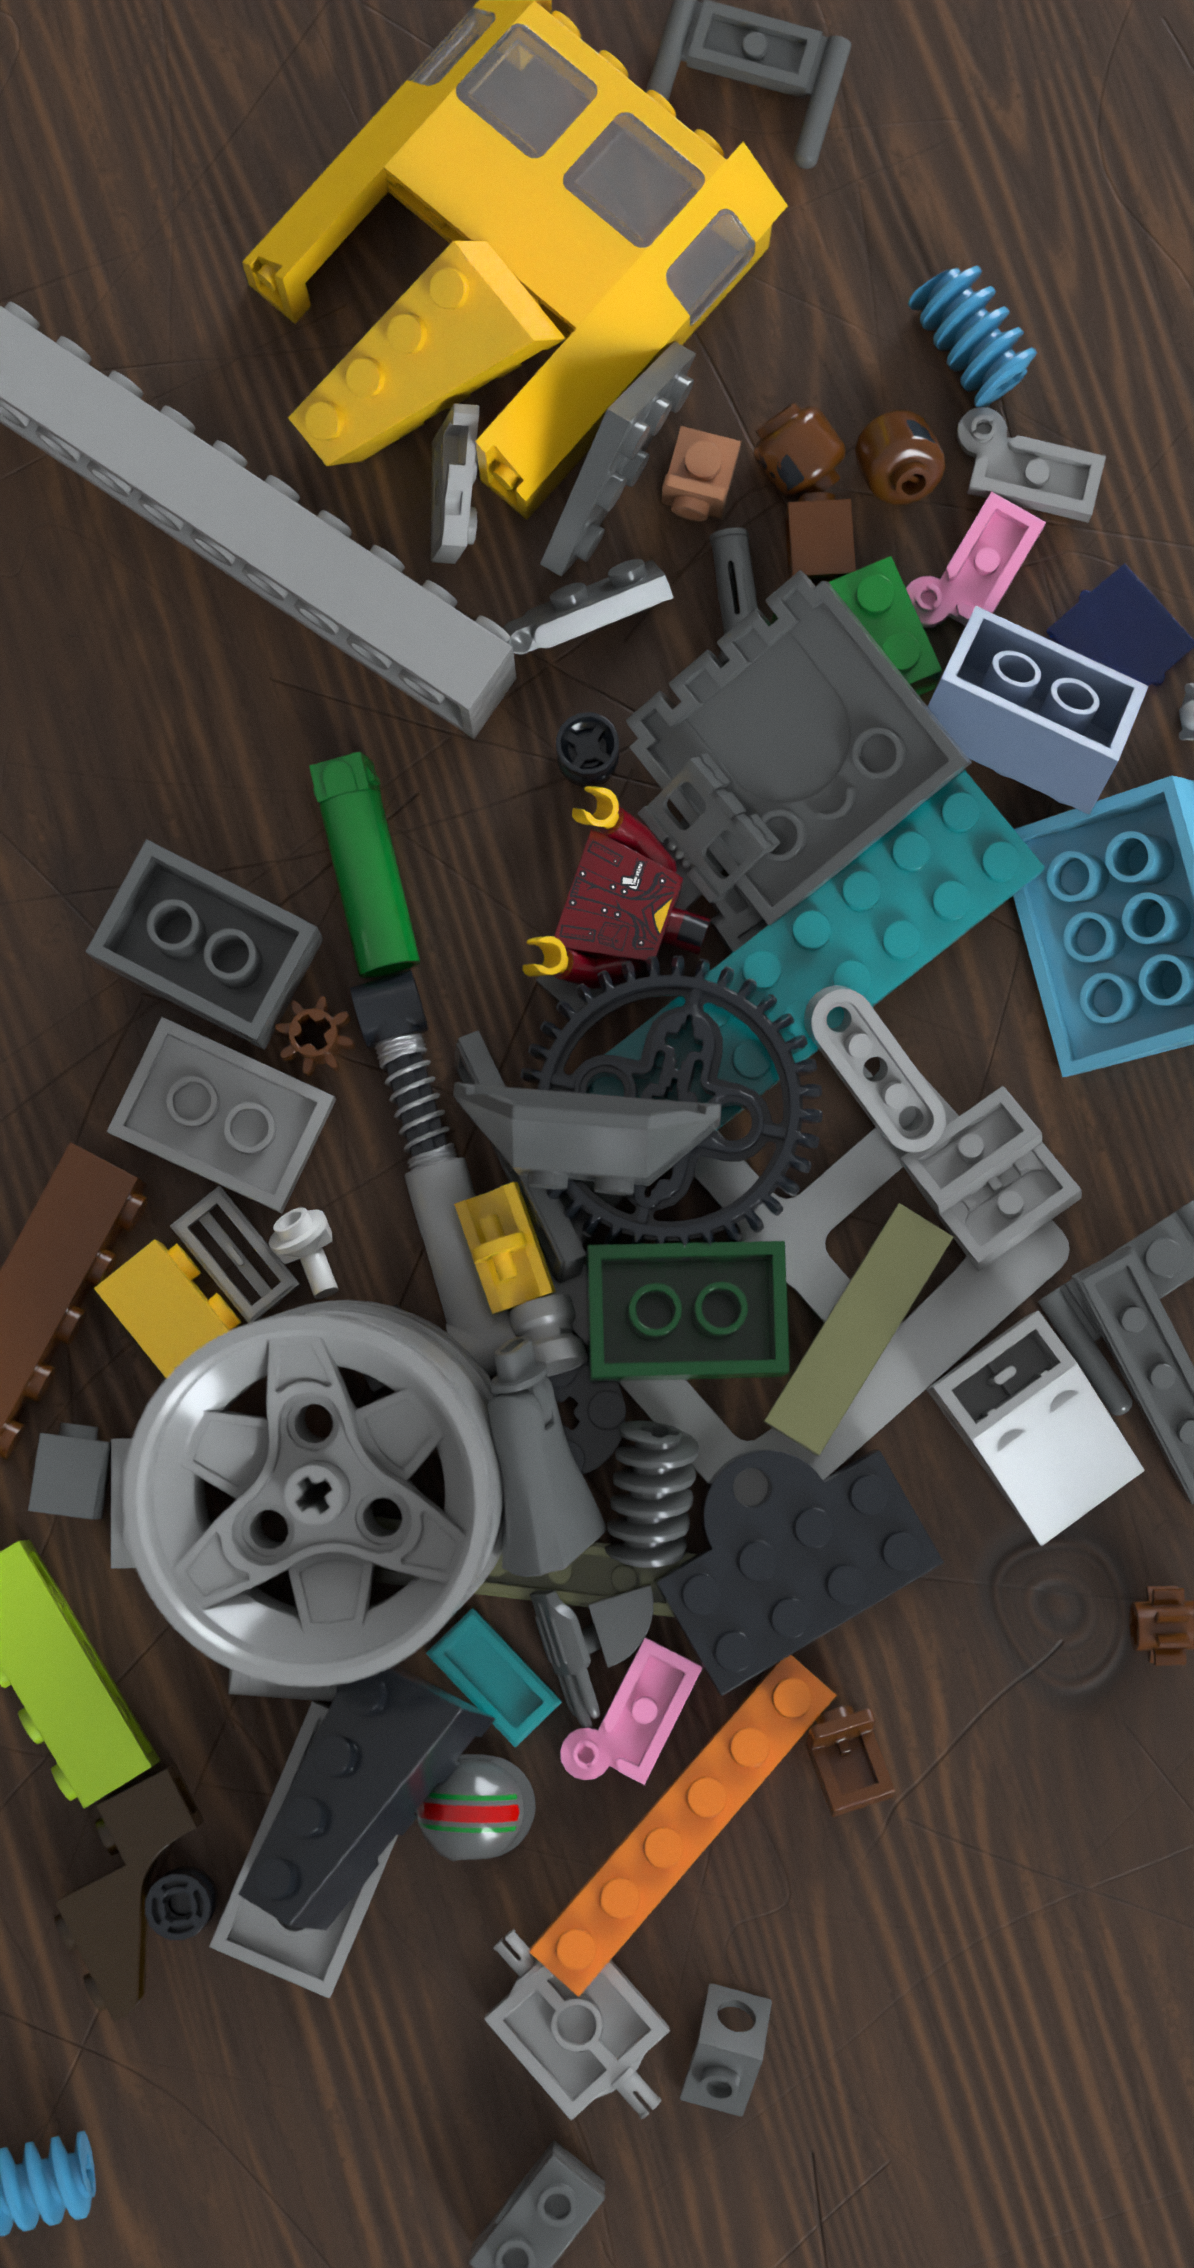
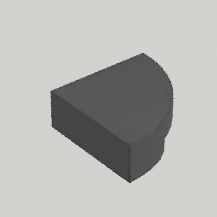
(622, 1622)

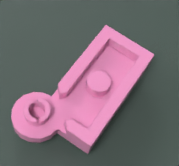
(981, 565)
(637, 1717)

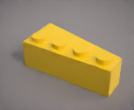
(430, 350)

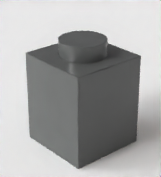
(71, 1473)

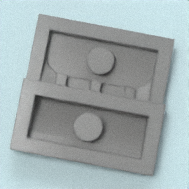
(992, 1178)

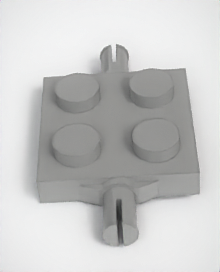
(573, 2042)

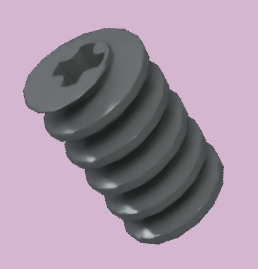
(656, 1495)

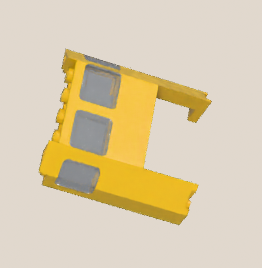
(578, 186)

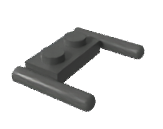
(758, 53)
(1168, 1260)

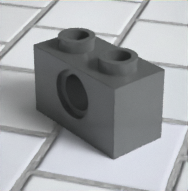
(540, 2214)

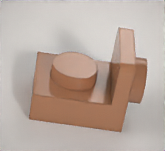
(700, 474)

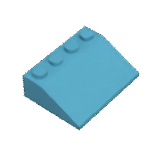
(1114, 925)

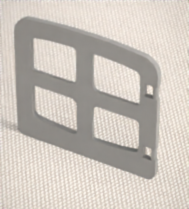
(921, 1349)

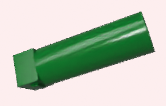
(365, 865)

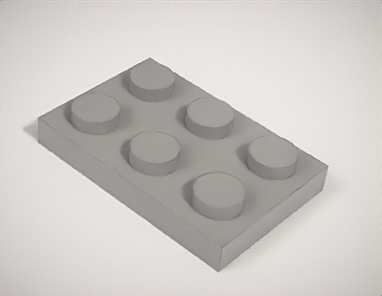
(221, 1115)

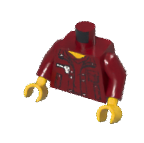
(617, 902)

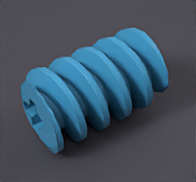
(972, 333)
(46, 2184)

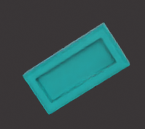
(494, 1677)

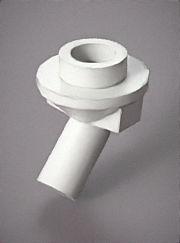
(301, 1236)

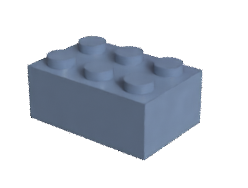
(1036, 709)

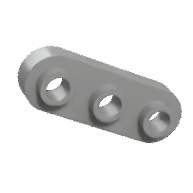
(895, 1084)

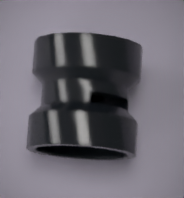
(591, 739)
(189, 1893)

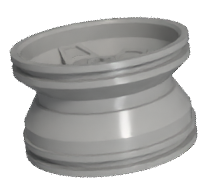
(209, 1573)

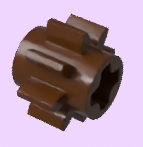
(298, 1036)
(1163, 1625)

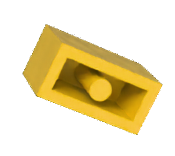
(164, 1305)

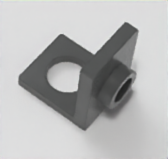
(726, 2060)

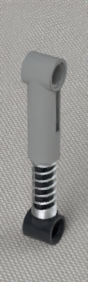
(394, 1026)

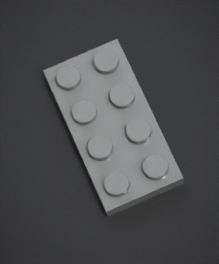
(293, 1953)

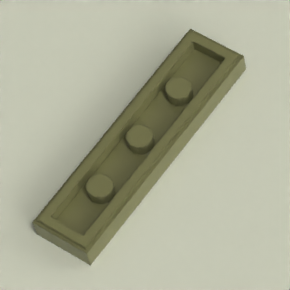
(858, 1329)

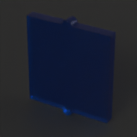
(1124, 629)

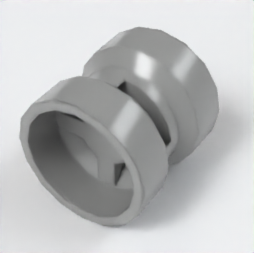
(550, 1326)

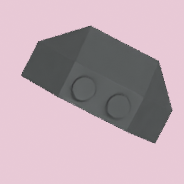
(586, 1135)

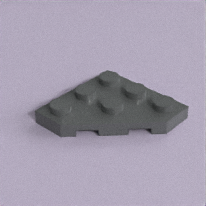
(618, 455)

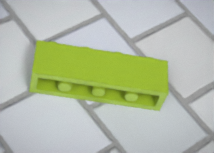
(64, 1684)

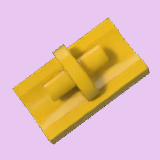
(505, 1248)

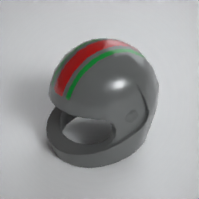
(478, 1810)

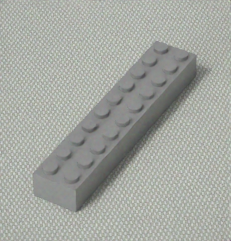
(251, 526)

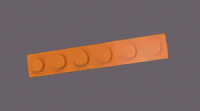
(681, 1824)

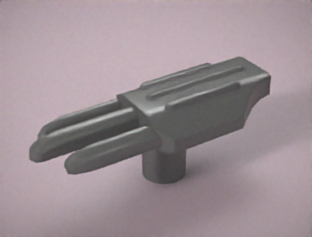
(568, 1652)

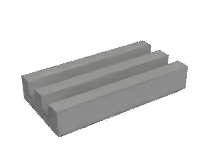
(269, 1296)

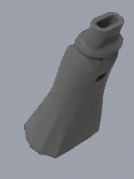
(546, 1499)

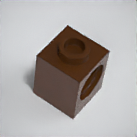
(820, 537)

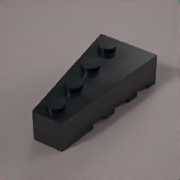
(356, 1791)

